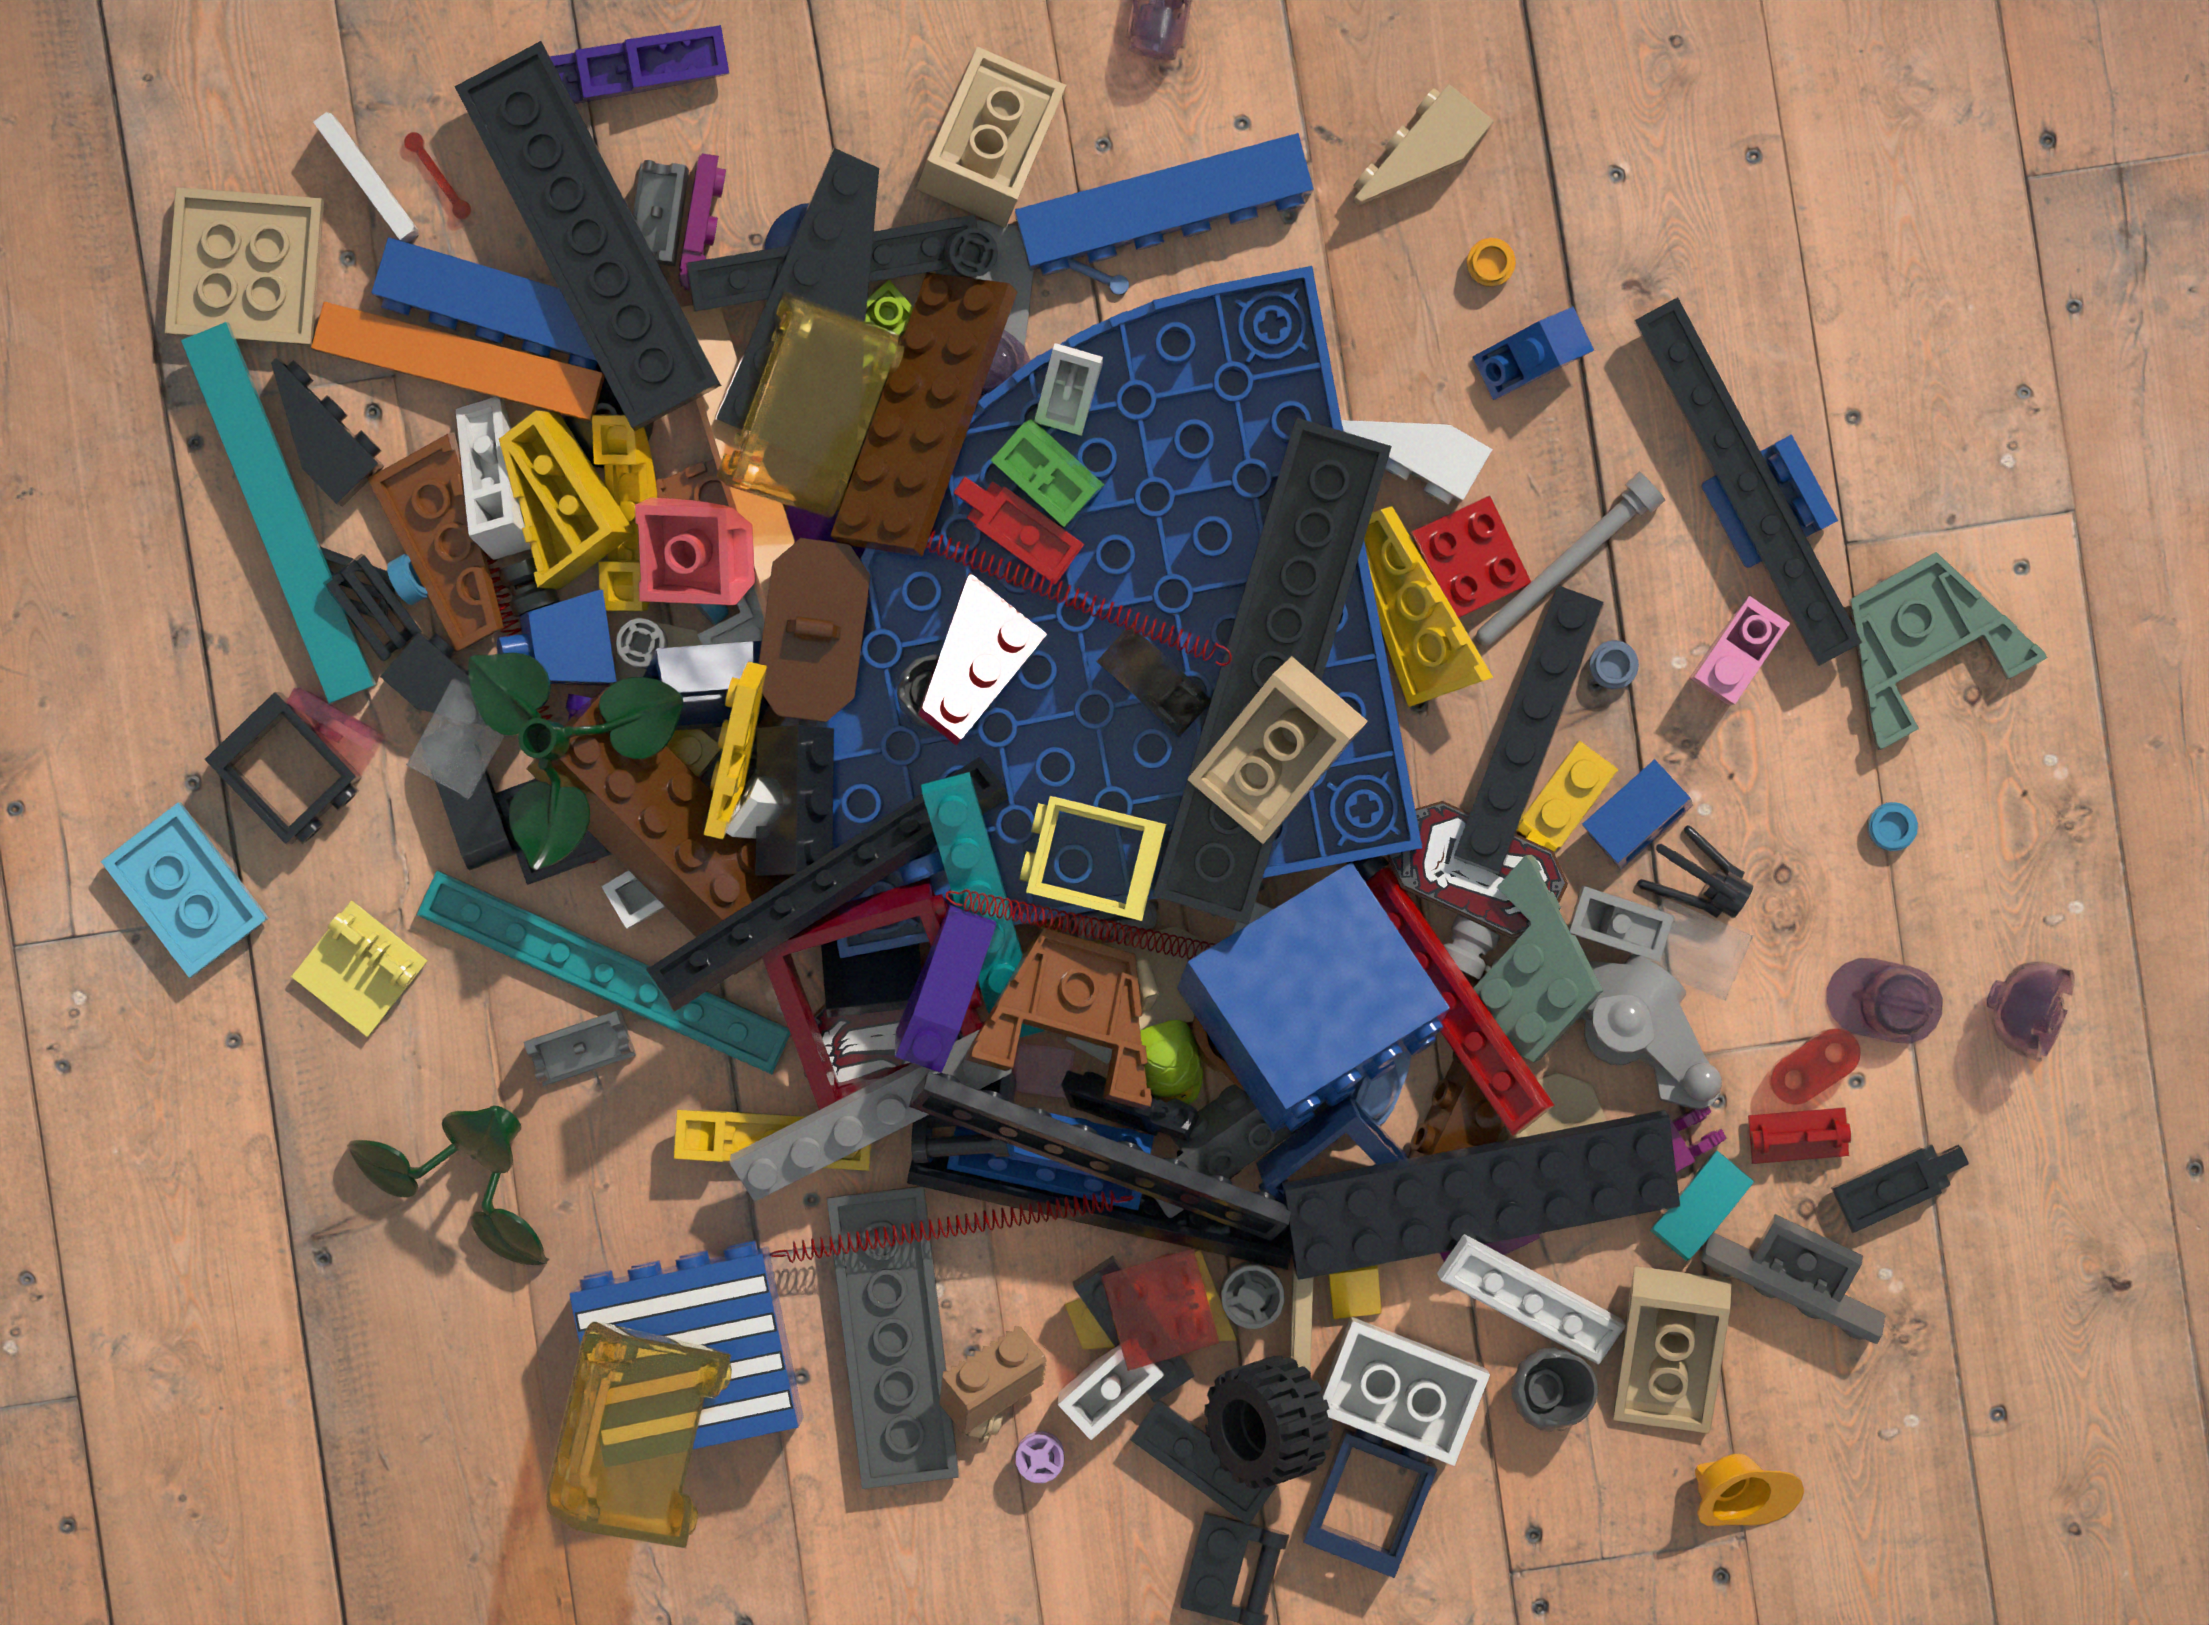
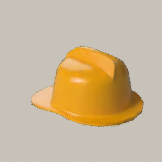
(1743, 1493)

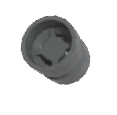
(1252, 1295)

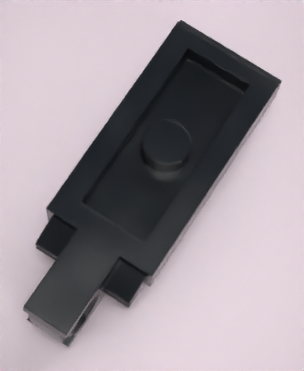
(1171, 1118)
(1896, 1185)

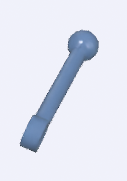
(1117, 284)

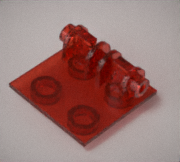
(1160, 1309)

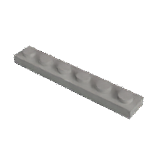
(848, 1124)

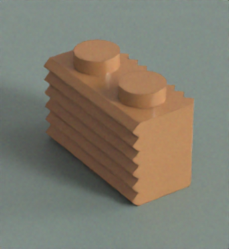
(992, 1379)

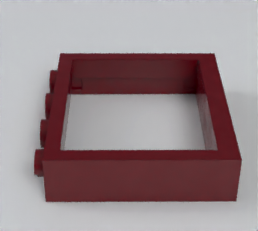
(848, 920)

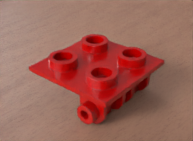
(1471, 556)

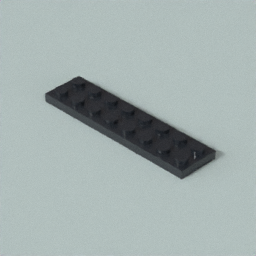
(587, 236)
(1481, 1192)

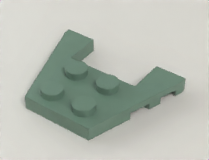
(1917, 621)
(1543, 976)

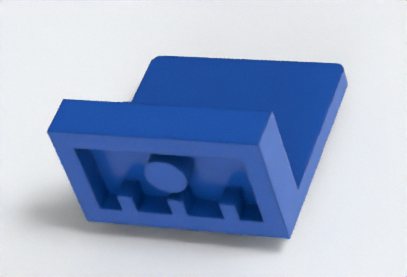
(1797, 486)

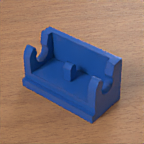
(1637, 814)

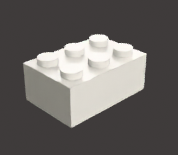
(1403, 1390)

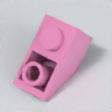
(1739, 651)

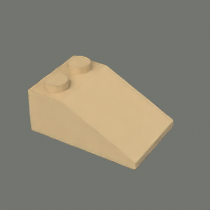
(991, 137)
(1277, 749)
(1672, 1349)

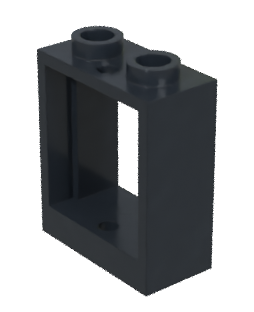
(248, 735)

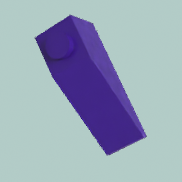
(943, 989)

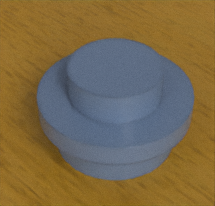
(1614, 664)

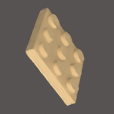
(244, 264)

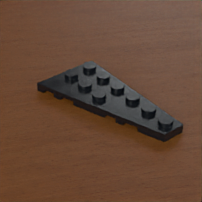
(824, 265)

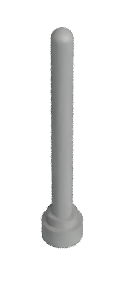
(1637, 499)

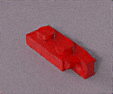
(1020, 528)

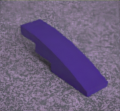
(643, 64)

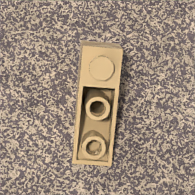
(1435, 143)

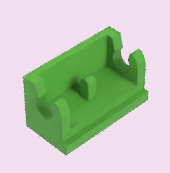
(1047, 472)

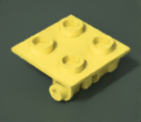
(359, 968)

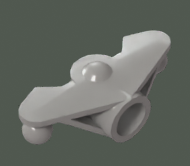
(1644, 1021)

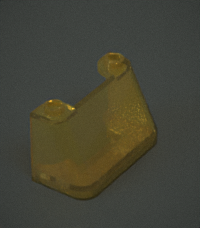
(811, 407)
(632, 1434)

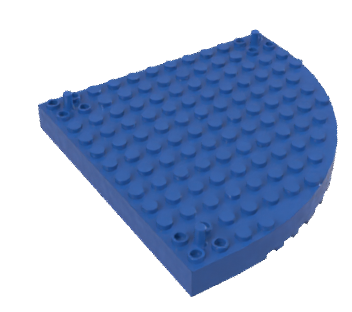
(1189, 455)

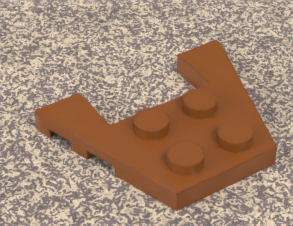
(1078, 993)

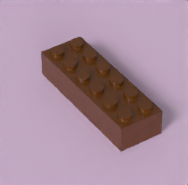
(655, 823)

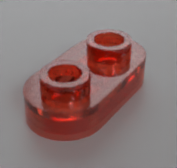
(1814, 1067)

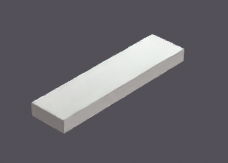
(1531, 1299)

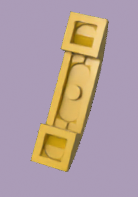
(629, 481)
(718, 1134)

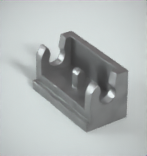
(661, 207)
(580, 1048)

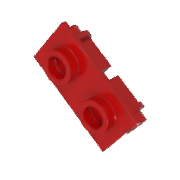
(1799, 1135)

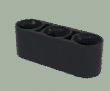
(477, 824)

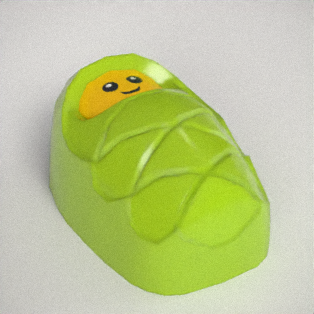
(1173, 1061)

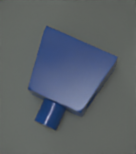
(567, 640)

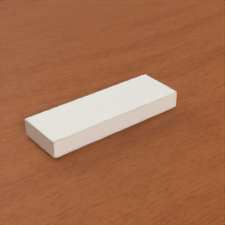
(366, 177)

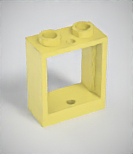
(1035, 863)

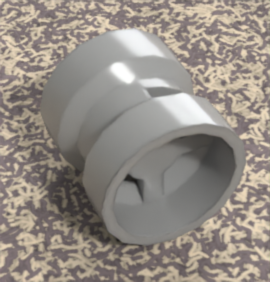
(640, 651)
(1470, 944)

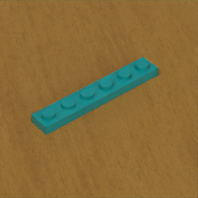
(972, 866)

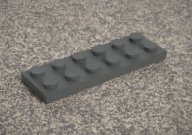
(892, 1339)

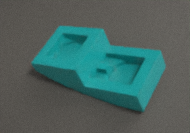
(1702, 1206)

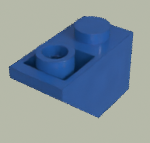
(1533, 353)

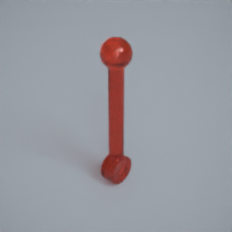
(415, 143)

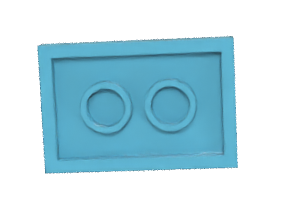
(184, 890)

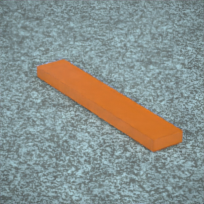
(458, 361)

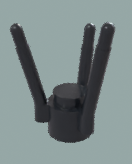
(1725, 890)

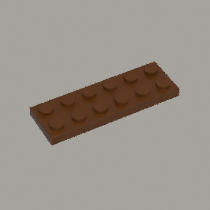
(924, 414)

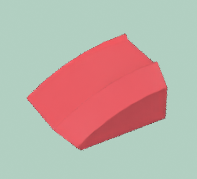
(693, 552)

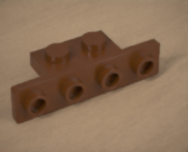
(1457, 1117)

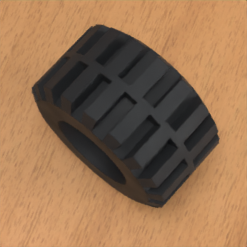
(1268, 1422)

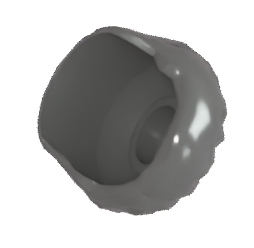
(1554, 1389)

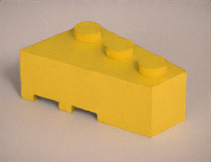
(561, 499)

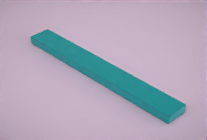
(277, 511)
(600, 971)

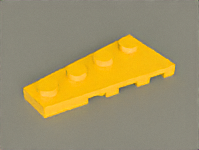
(1416, 618)

